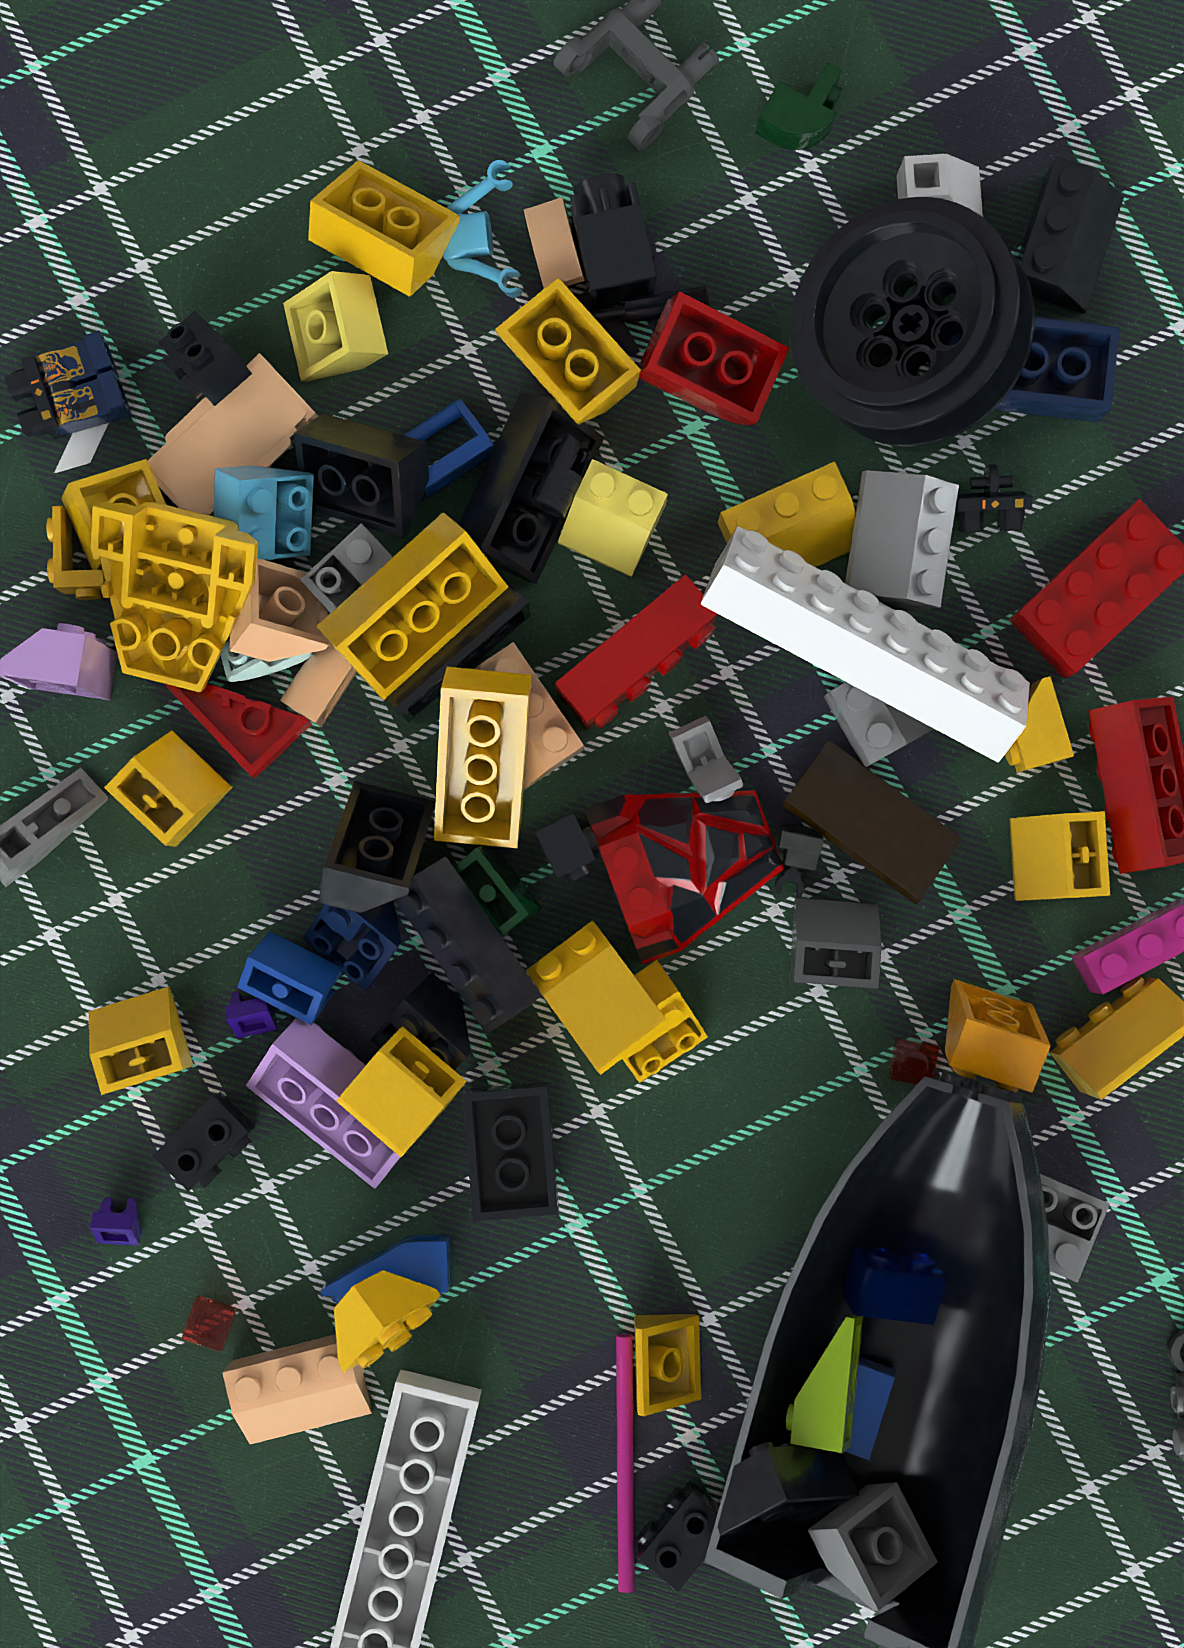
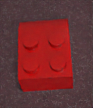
(711, 360)

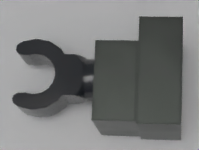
(801, 851)

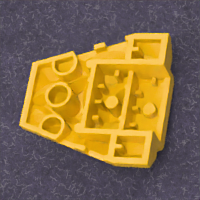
(171, 587)

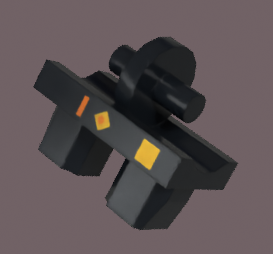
(1009, 504)

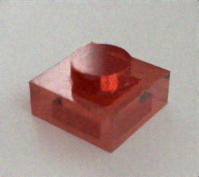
(912, 1061)
(209, 1323)

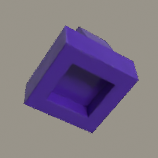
(249, 1016)
(116, 1227)

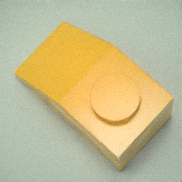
(1045, 733)

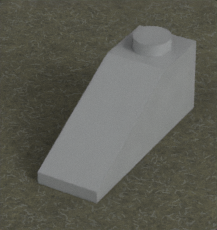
(46, 823)

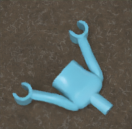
(474, 233)

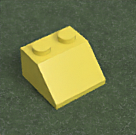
(335, 326)
(612, 518)

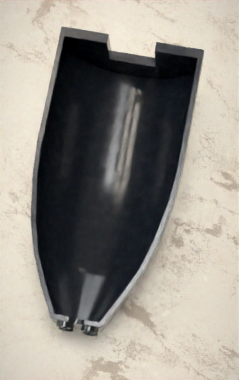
(963, 1185)

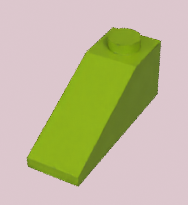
(826, 1402)

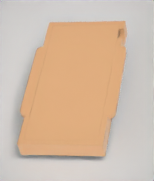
(244, 429)

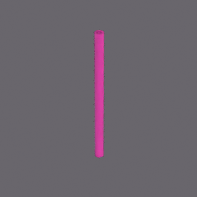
(625, 1463)

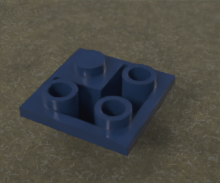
(356, 940)

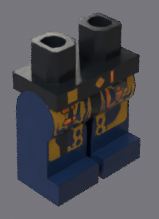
(71, 389)

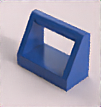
(461, 459)

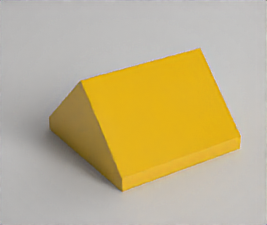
(666, 1361)

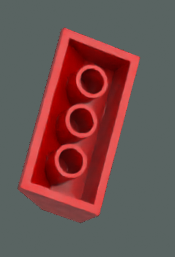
(1141, 781)

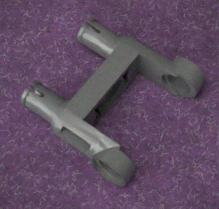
(671, 82)

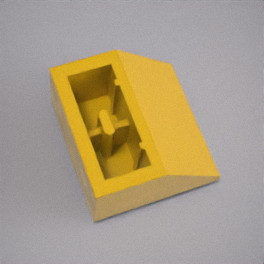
(168, 788)
(1059, 856)
(674, 1039)
(137, 1040)
(401, 1091)

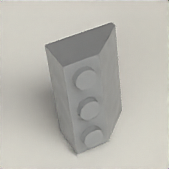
(902, 538)

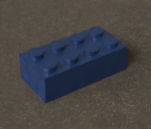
(1066, 371)

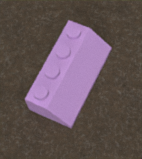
(303, 1080)

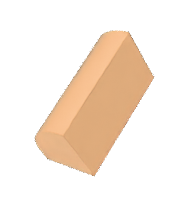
(319, 685)

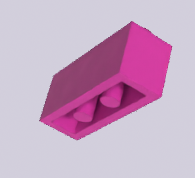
(1133, 949)

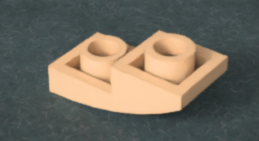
(554, 243)

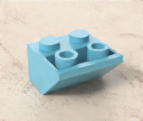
(269, 506)

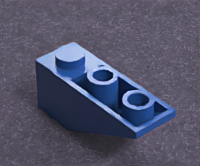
(413, 1257)

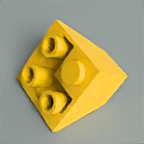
(379, 1316)

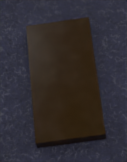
(871, 822)

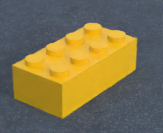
(413, 605)
(481, 756)

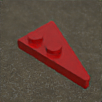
(246, 728)

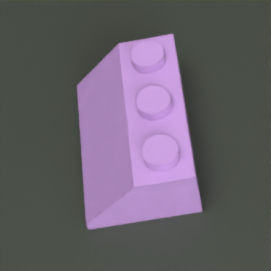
(62, 663)

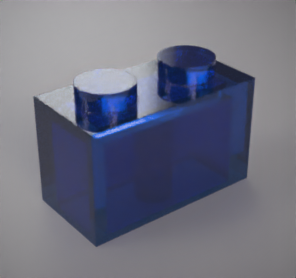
(894, 1286)

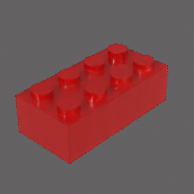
(1101, 589)
(636, 653)

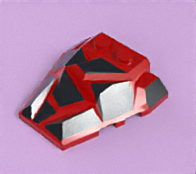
(682, 862)

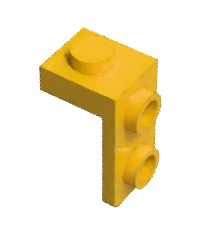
(60, 571)

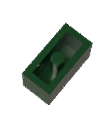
(497, 889)

